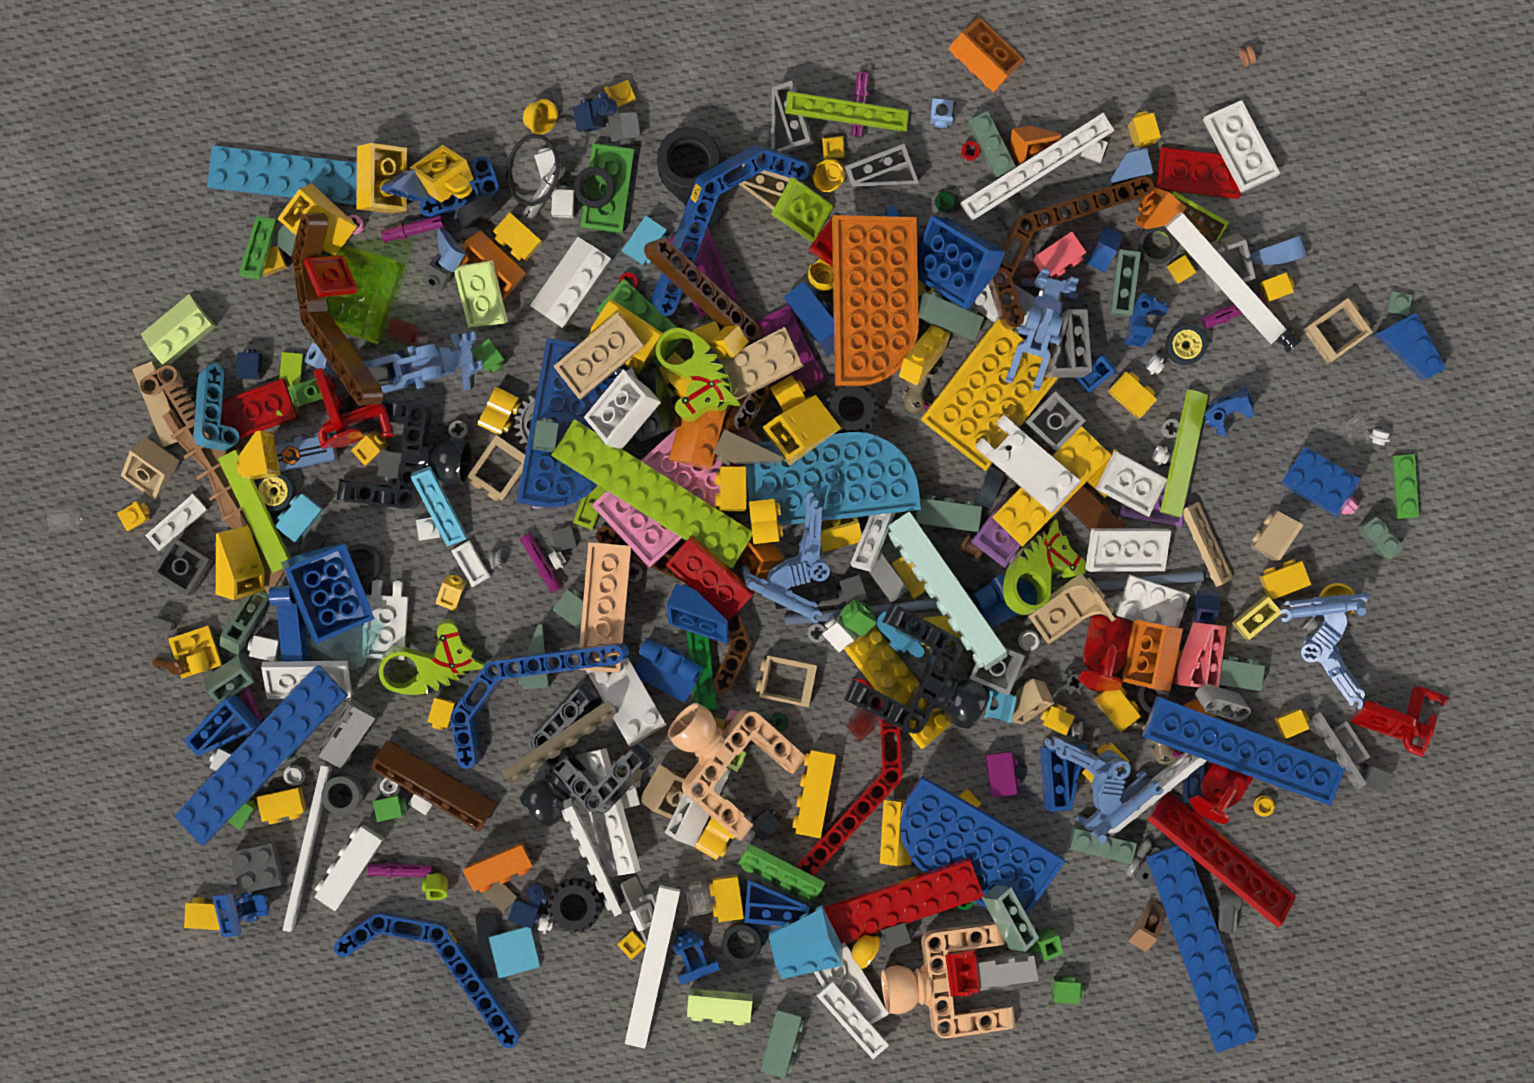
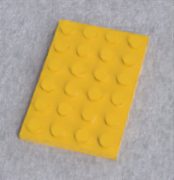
(980, 395)

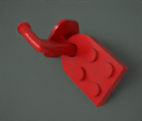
(341, 423)
(1108, 644)
(1400, 725)
(1230, 789)

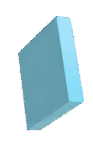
(514, 951)

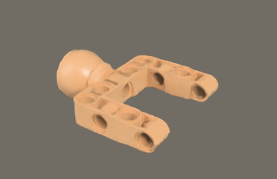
(697, 732)
(929, 985)

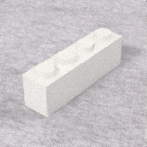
(689, 817)
(349, 867)

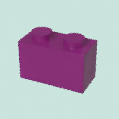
(1001, 773)

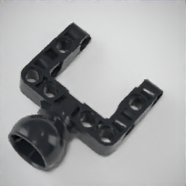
(448, 459)
(961, 700)
(566, 778)

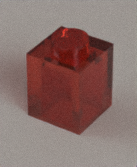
(402, 332)
(860, 726)

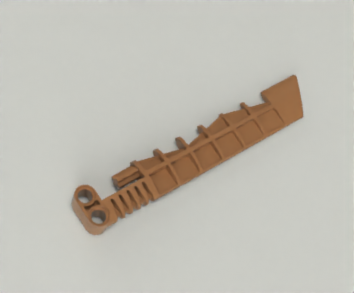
(206, 457)

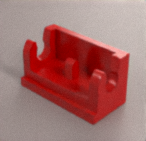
(963, 973)

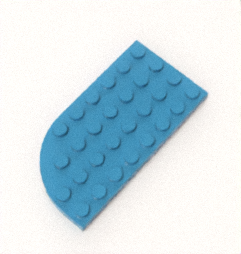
(847, 474)

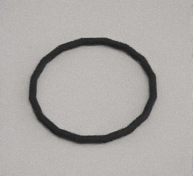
(556, 176)

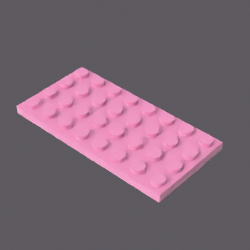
(639, 531)

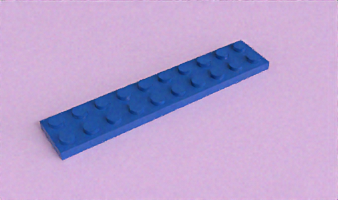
(1243, 751)
(260, 755)
(1201, 948)

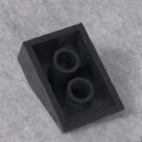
(664, 416)

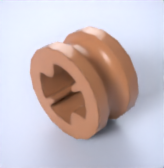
(1247, 56)

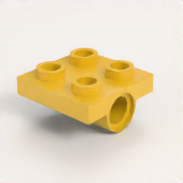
(196, 650)

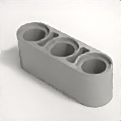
(888, 579)
(1223, 702)

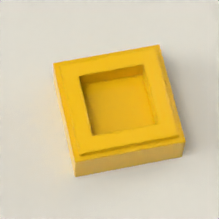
(833, 148)
(1181, 269)
(632, 944)

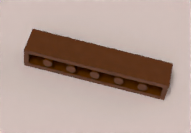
(1088, 508)
(433, 785)

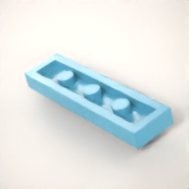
(438, 506)

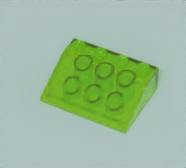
(366, 311)

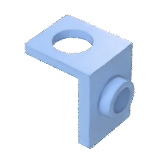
(941, 121)
(319, 360)

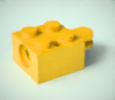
(444, 174)

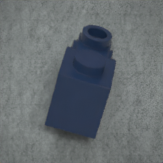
(590, 113)
(527, 912)

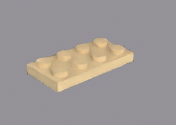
(599, 355)
(762, 363)

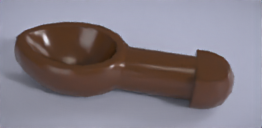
(174, 666)

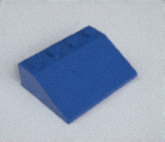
(956, 261)
(327, 591)

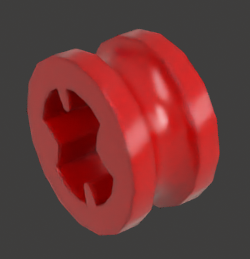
(964, 149)
(630, 276)

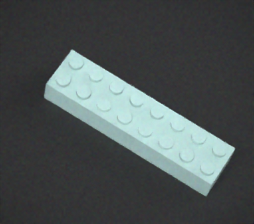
(947, 590)

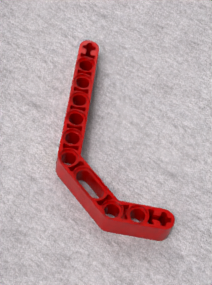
(866, 795)

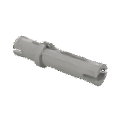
(542, 190)

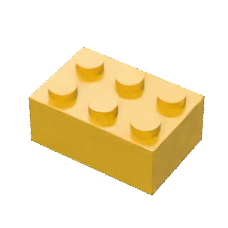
(374, 168)

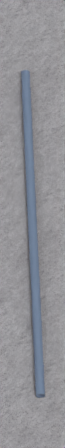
(930, 604)

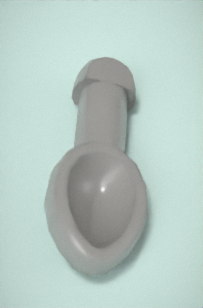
(1138, 857)

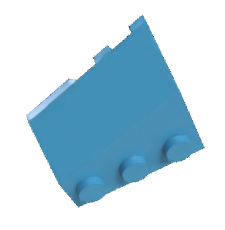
(806, 945)

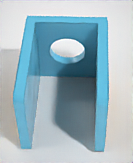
(1005, 706)

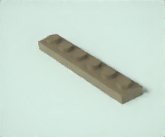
(565, 738)

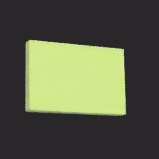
(480, 294)

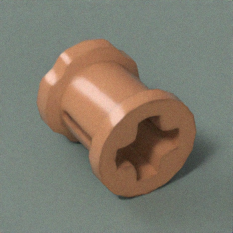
(970, 548)

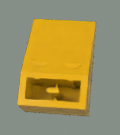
(312, 200)
(801, 429)
(238, 564)

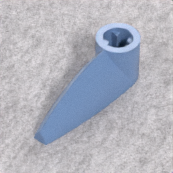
(450, 250)
(1280, 253)

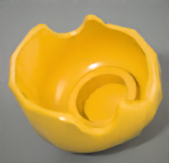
(829, 175)
(821, 275)

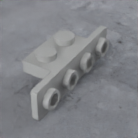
(1346, 746)
(635, 898)

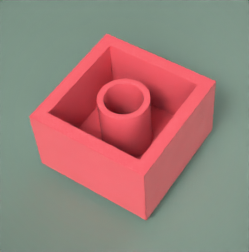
(1060, 255)

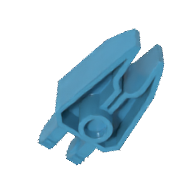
(898, 640)

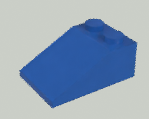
(694, 614)

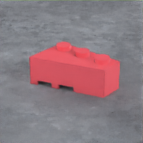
(1201, 656)

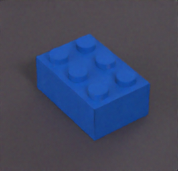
(1321, 482)

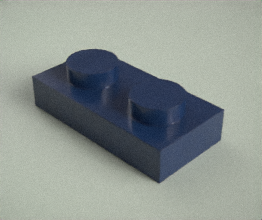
(1192, 784)

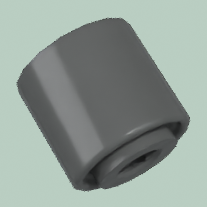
(334, 800)

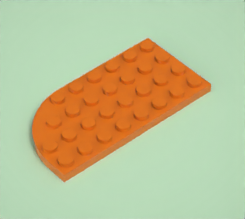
(873, 296)

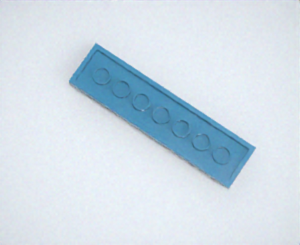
(281, 174)

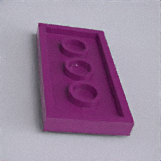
(710, 264)
(810, 373)

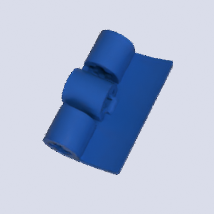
(992, 603)
(667, 669)

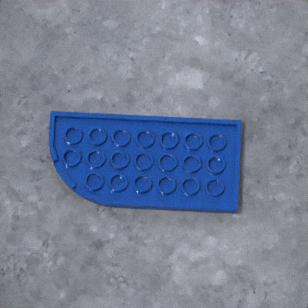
(544, 479)
(947, 829)

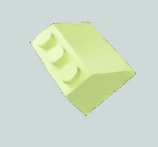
(177, 330)
(719, 1006)

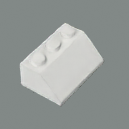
(622, 410)

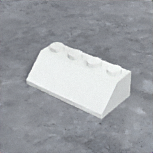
(571, 283)

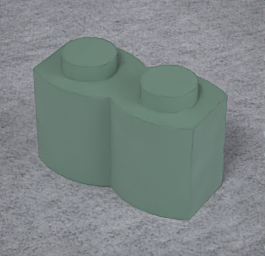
(1382, 542)

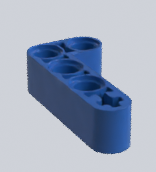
(478, 185)
(290, 624)

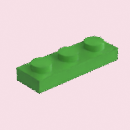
(258, 247)
(1405, 486)

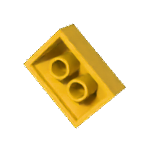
(646, 332)
(259, 457)

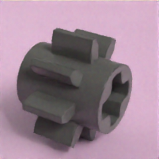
(1068, 679)

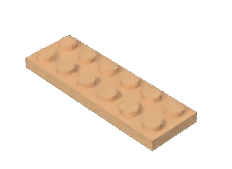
(605, 599)

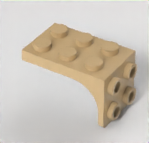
(1069, 607)

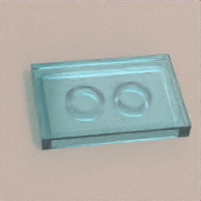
(348, 646)

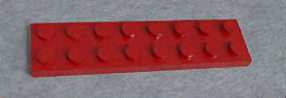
(1222, 858)
(905, 901)

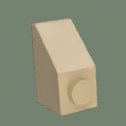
(1031, 700)

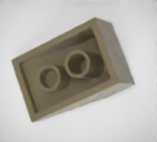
(741, 451)

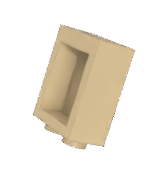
(1321, 343)
(479, 483)
(808, 685)

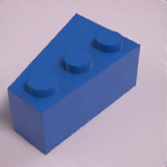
(813, 315)
(1412, 346)
(223, 725)
(1058, 779)
(771, 906)

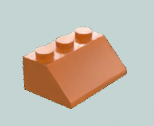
(986, 54)
(481, 248)
(697, 440)
(1152, 655)
(498, 867)

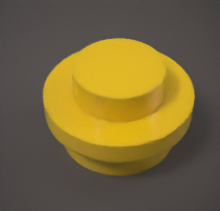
(1263, 806)

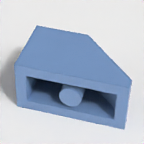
(1132, 166)

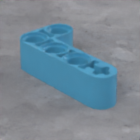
(211, 381)

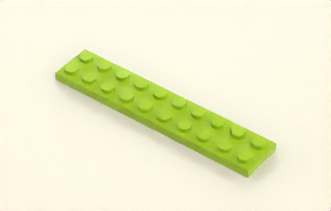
(651, 493)

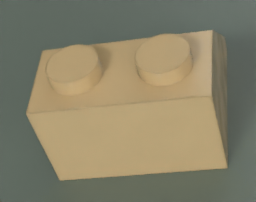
(149, 467)
(1276, 535)
(663, 791)

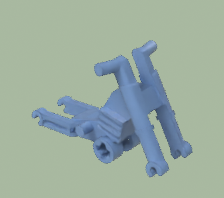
(1042, 322)
(431, 363)
(797, 569)
(1328, 634)
(1107, 787)

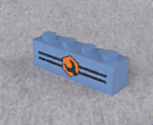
(303, 453)

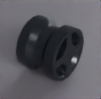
(1289, 339)

